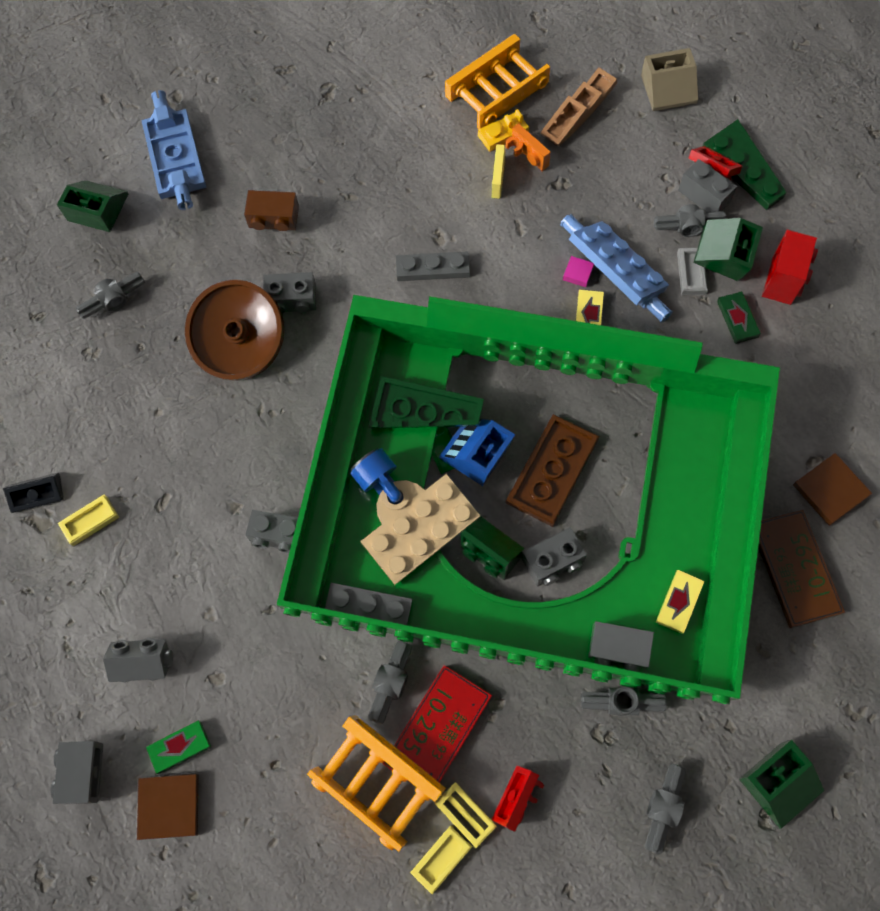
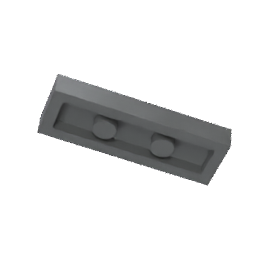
(432, 266)
(369, 603)

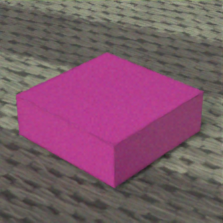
(578, 271)

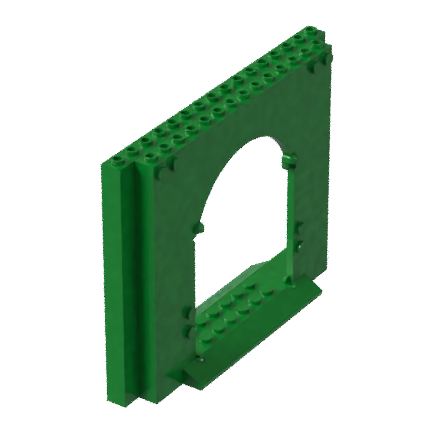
(694, 511)

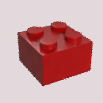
(790, 267)

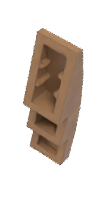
(579, 107)

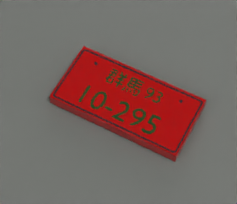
(442, 723)

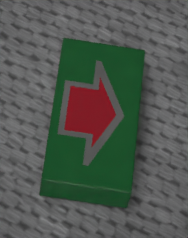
(738, 317)

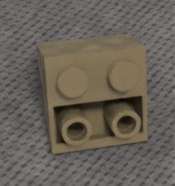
(670, 79)

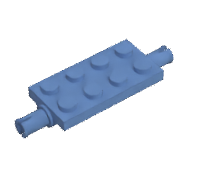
(173, 152)
(620, 264)

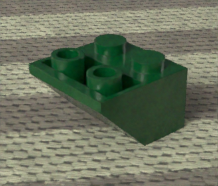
(92, 204)
(728, 246)
(491, 548)
(783, 782)

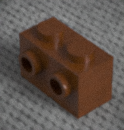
(271, 210)

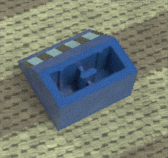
(477, 449)

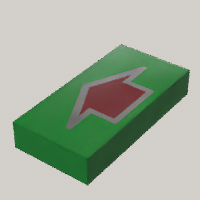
(178, 747)

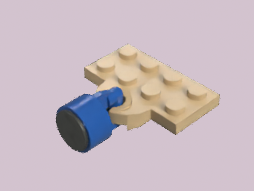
(412, 518)

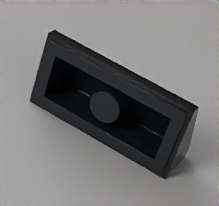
(34, 492)

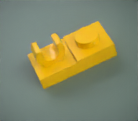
(501, 130)

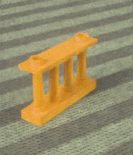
(490, 63)
(403, 770)

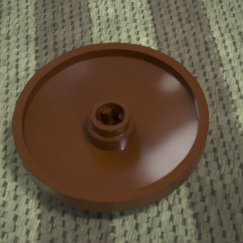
(234, 330)

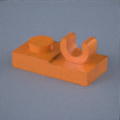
(535, 152)

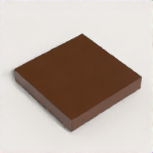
(832, 489)
(167, 807)

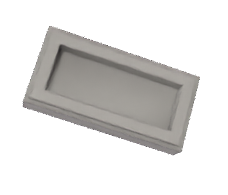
(691, 275)

